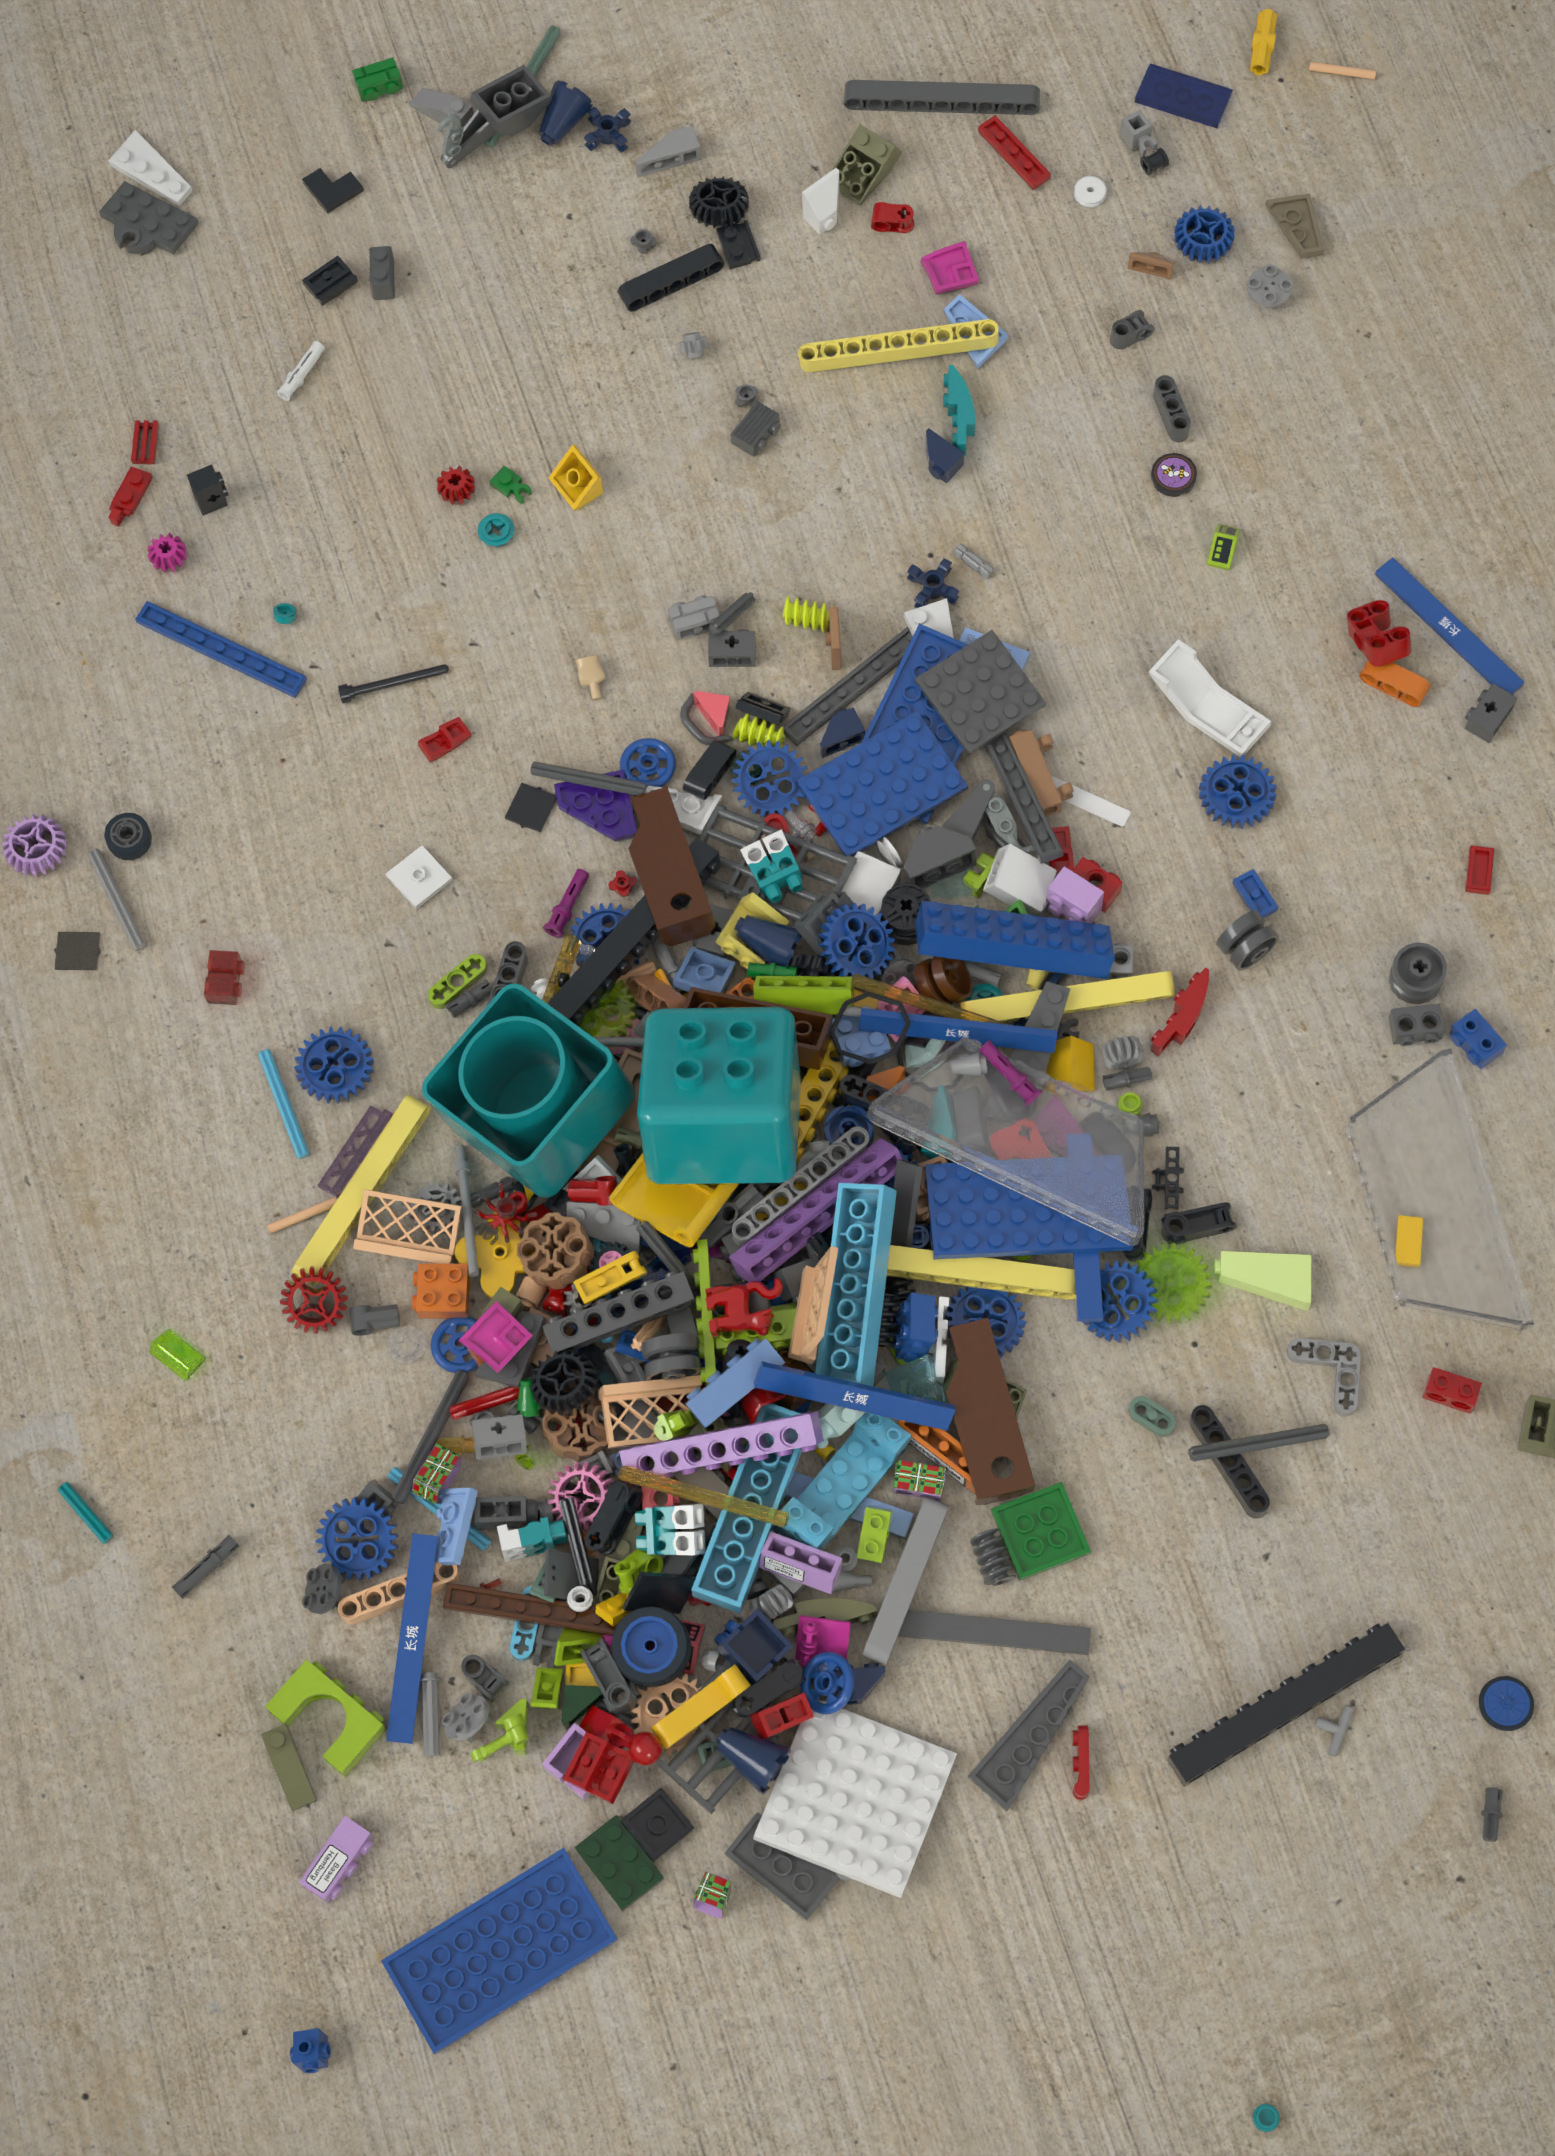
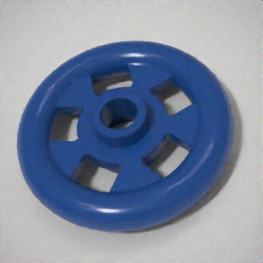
(641, 746)
(440, 1349)
(846, 1681)

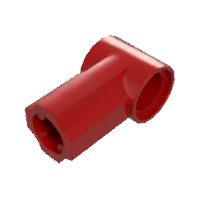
(592, 1190)

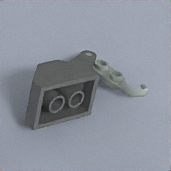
(502, 107)
(950, 848)

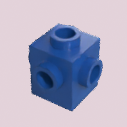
(310, 2050)

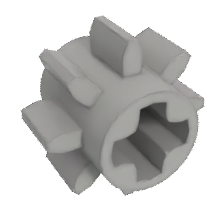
(693, 344)
(571, 1296)

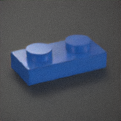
(1255, 893)

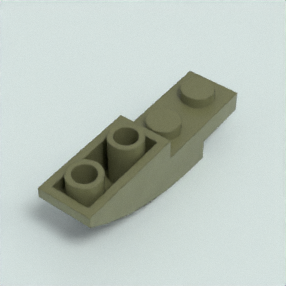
(609, 1582)
(827, 1608)

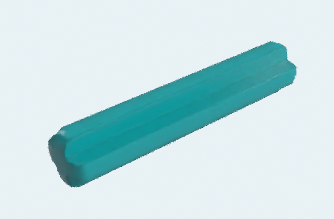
(85, 1512)

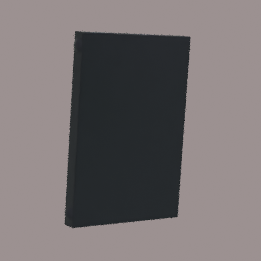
(661, 1591)

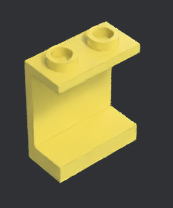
(731, 944)

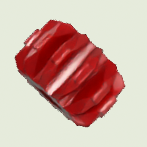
(455, 485)

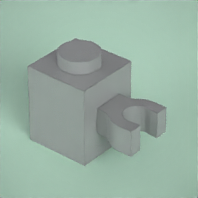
(1137, 132)

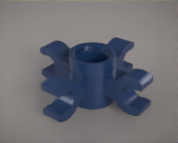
(607, 136)
(933, 576)

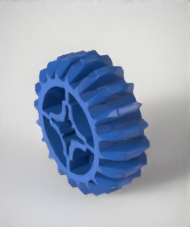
(1207, 226)

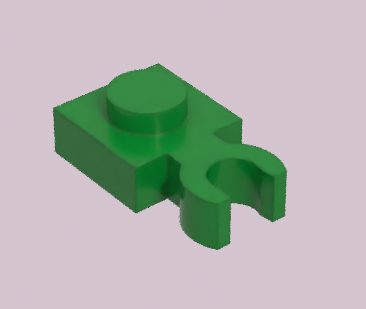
(510, 483)

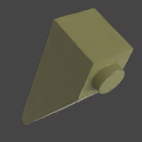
(289, 1767)

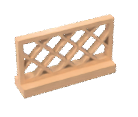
(407, 1249)
(812, 1308)
(642, 1390)

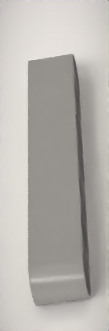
(804, 1175)
(905, 1580)

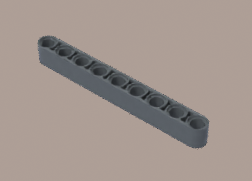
(942, 97)

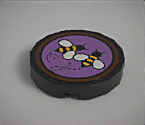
(1173, 474)

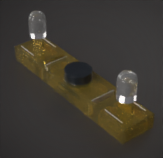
(564, 964)

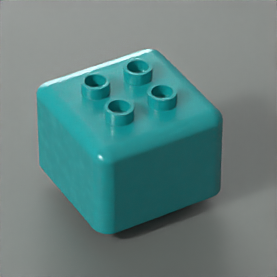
(529, 1090)
(719, 1095)

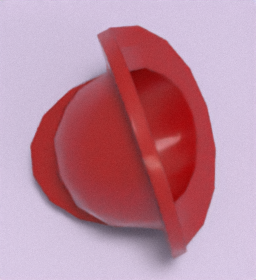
(756, 1399)

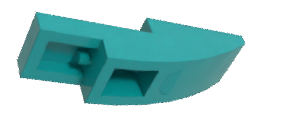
(959, 407)

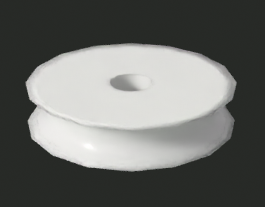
(1086, 184)
(889, 853)

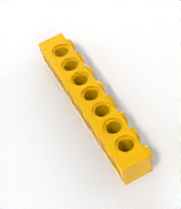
(825, 1091)

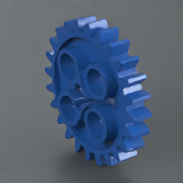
(763, 758)
(1254, 781)
(593, 925)
(838, 932)
(317, 1053)
(1136, 1289)
(986, 1300)
(359, 1560)

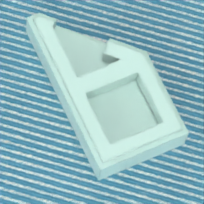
(919, 1056)

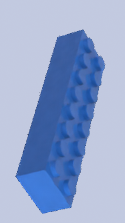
(1014, 939)

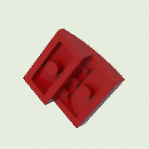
(599, 1768)

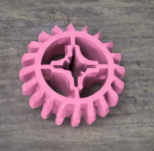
(585, 1472)

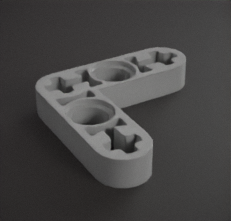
(1342, 1367)

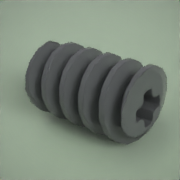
(991, 1558)

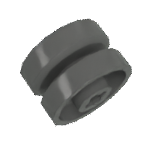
(1247, 940)
(1417, 973)
(671, 1356)

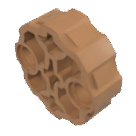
(558, 1248)
(559, 1439)

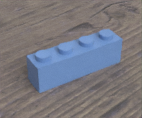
(732, 1384)

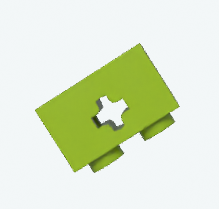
(875, 1534)

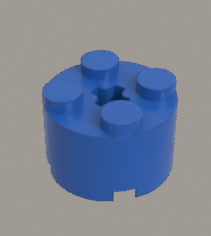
(845, 1118)

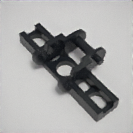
(1169, 1191)

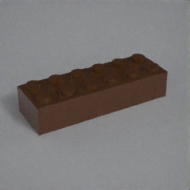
(810, 1026)

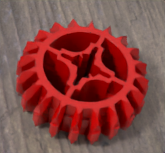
(307, 1291)

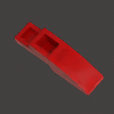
(1187, 1011)

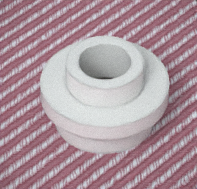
(578, 1592)

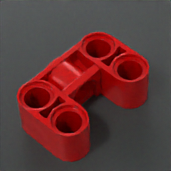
(1368, 628)

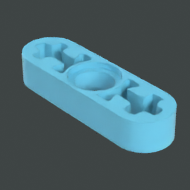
(516, 1640)

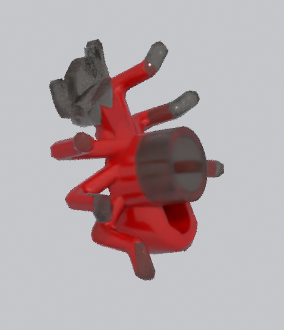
(507, 1211)

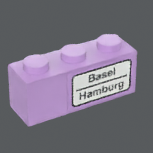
(800, 1562)
(337, 1860)

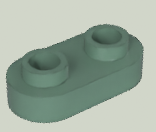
(1153, 1415)

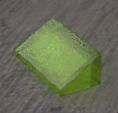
(176, 1354)

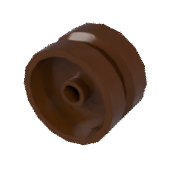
(943, 979)

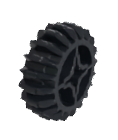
(718, 202)
(557, 1376)

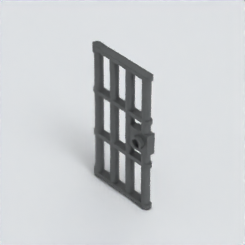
(742, 869)
(704, 1731)

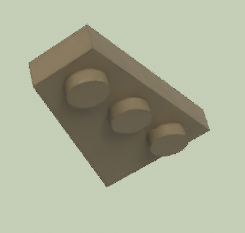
(1298, 222)

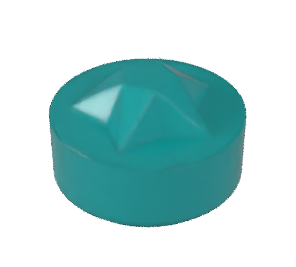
(284, 613)

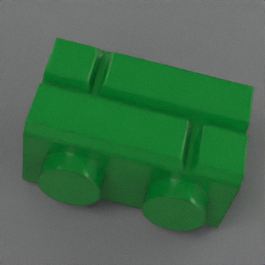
(377, 79)

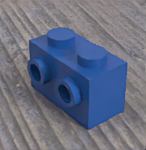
(1477, 1039)

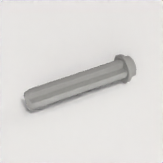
(430, 1714)

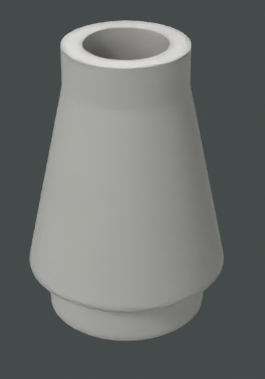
(970, 1065)

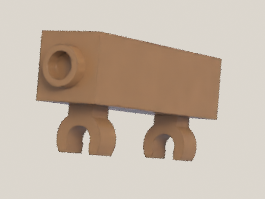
(1030, 756)

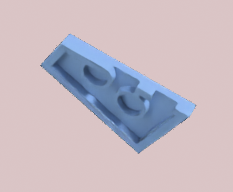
(455, 1518)

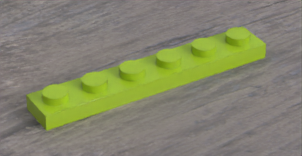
(702, 1280)

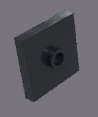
(657, 1824)

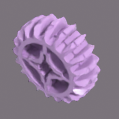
(39, 856)

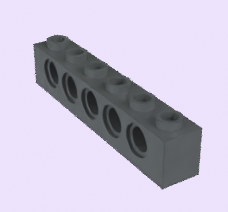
(633, 1316)

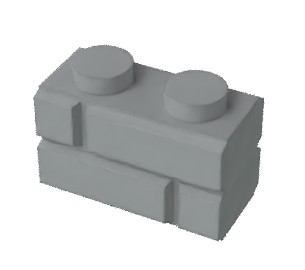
(692, 617)

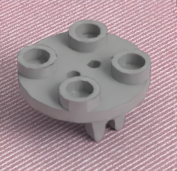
(1275, 294)
(466, 1717)

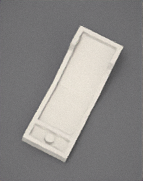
(1206, 703)

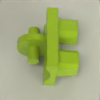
(975, 881)
(674, 1424)

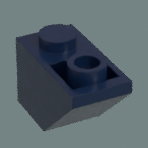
(865, 1681)

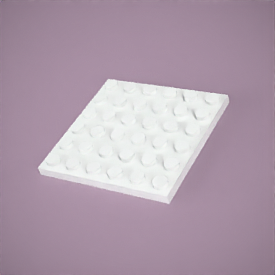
(856, 1798)

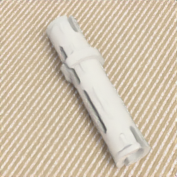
(296, 377)

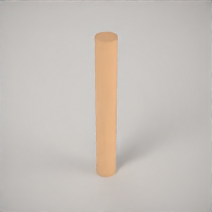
(1342, 70)
(301, 1215)

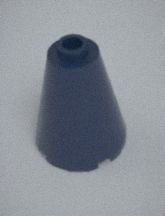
(563, 112)
(768, 939)
(753, 1756)

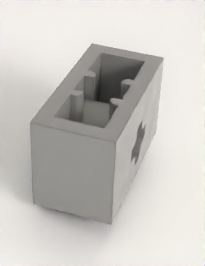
(499, 1437)

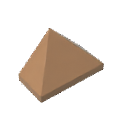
(1151, 263)

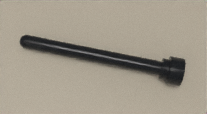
(349, 692)

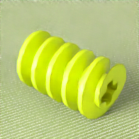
(806, 614)
(755, 733)

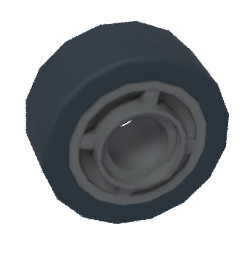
(120, 827)

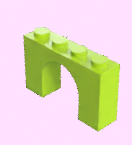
(312, 1684)

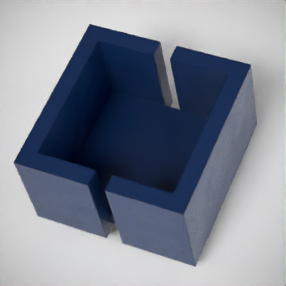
(754, 1646)

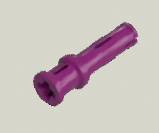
(563, 911)
(1018, 1081)

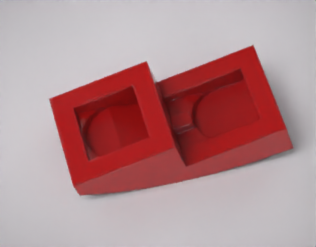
(444, 740)
(1063, 837)

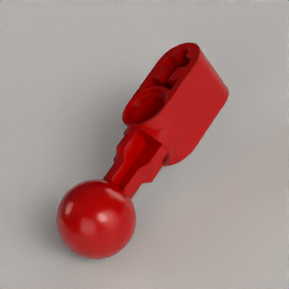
(643, 1747)

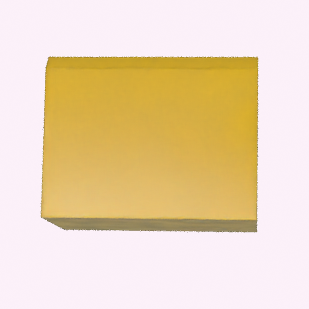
(576, 479)
(1073, 1063)

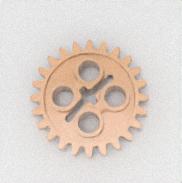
(653, 1694)

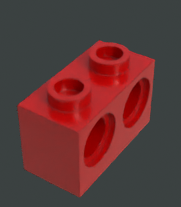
(1451, 1390)
(782, 1716)

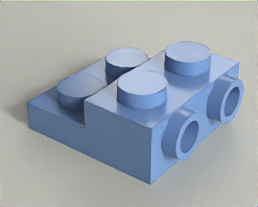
(704, 972)
(859, 1042)

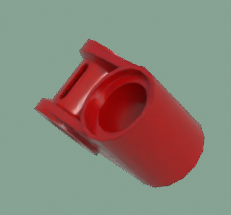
(890, 217)

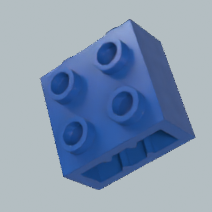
(915, 1327)

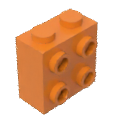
(441, 1291)

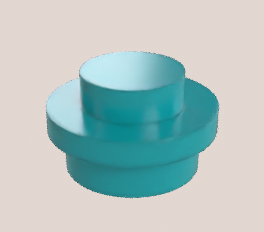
(1266, 2117)

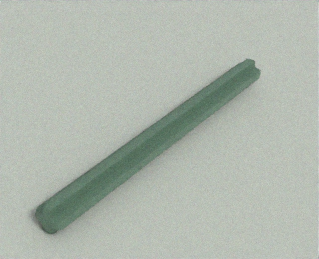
(535, 64)

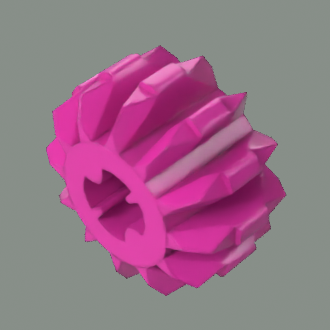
(167, 552)

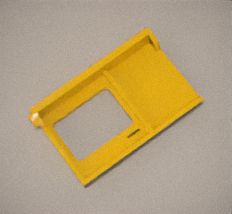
(672, 1209)

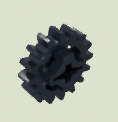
(812, 966)

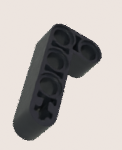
(868, 1088)

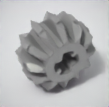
(1122, 1052)
(773, 1602)

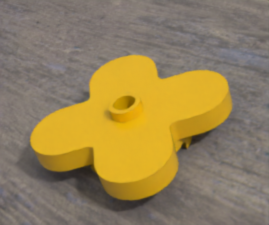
(495, 1269)

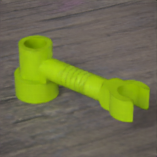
(514, 1733)

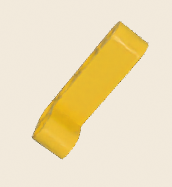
(700, 1707)

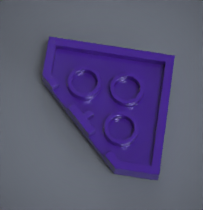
(598, 808)

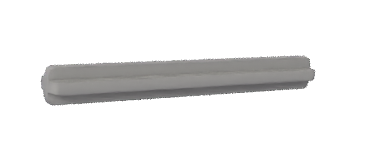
(116, 899)

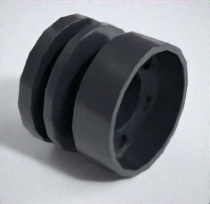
(901, 897)

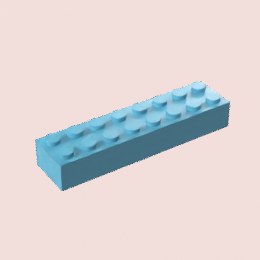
(857, 1294)
(737, 1539)

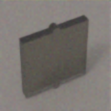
(77, 951)

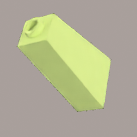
(1269, 1275)

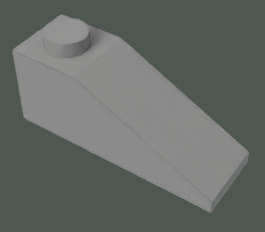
(440, 105)
(672, 151)

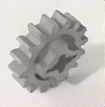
(444, 1196)

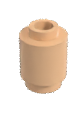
(530, 1293)

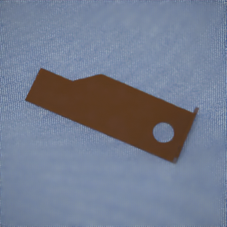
(668, 870)
(986, 1415)

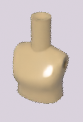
(591, 674)

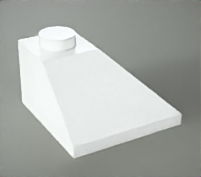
(821, 202)

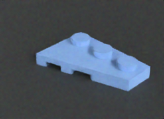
(963, 311)

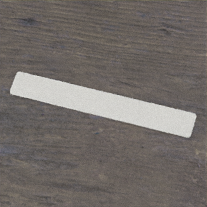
(1096, 804)

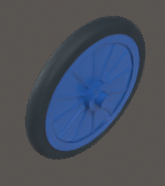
(1506, 1703)

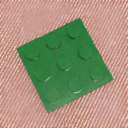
(1040, 1531)

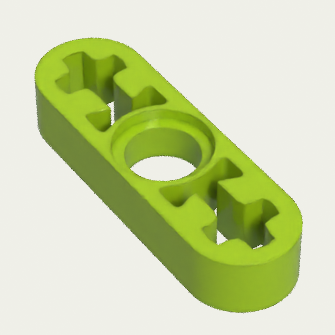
(440, 988)

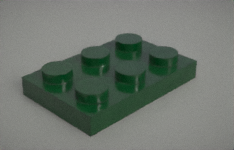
(619, 1863)

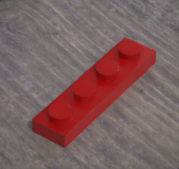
(1014, 152)

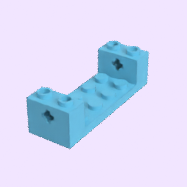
(845, 1481)

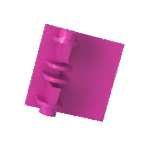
(821, 1636)

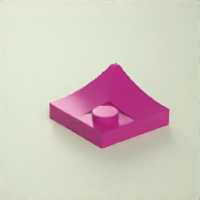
(950, 268)
(496, 1337)

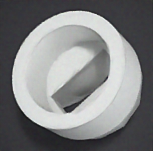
(711, 1660)

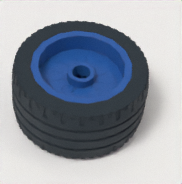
(663, 1662)

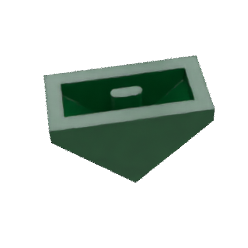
(577, 1702)

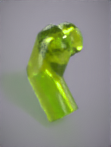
(524, 1460)

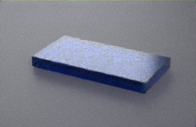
(1183, 95)

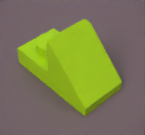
(547, 1688)
(522, 1707)

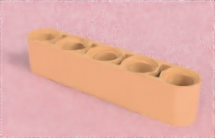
(385, 1591)

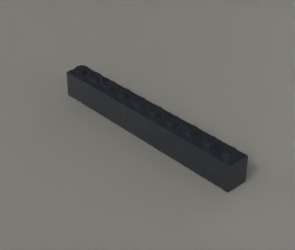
(623, 947)
(1285, 1704)

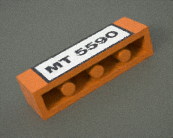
(940, 1449)

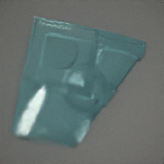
(917, 1379)

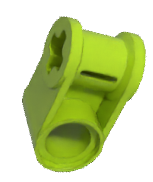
(635, 1563)

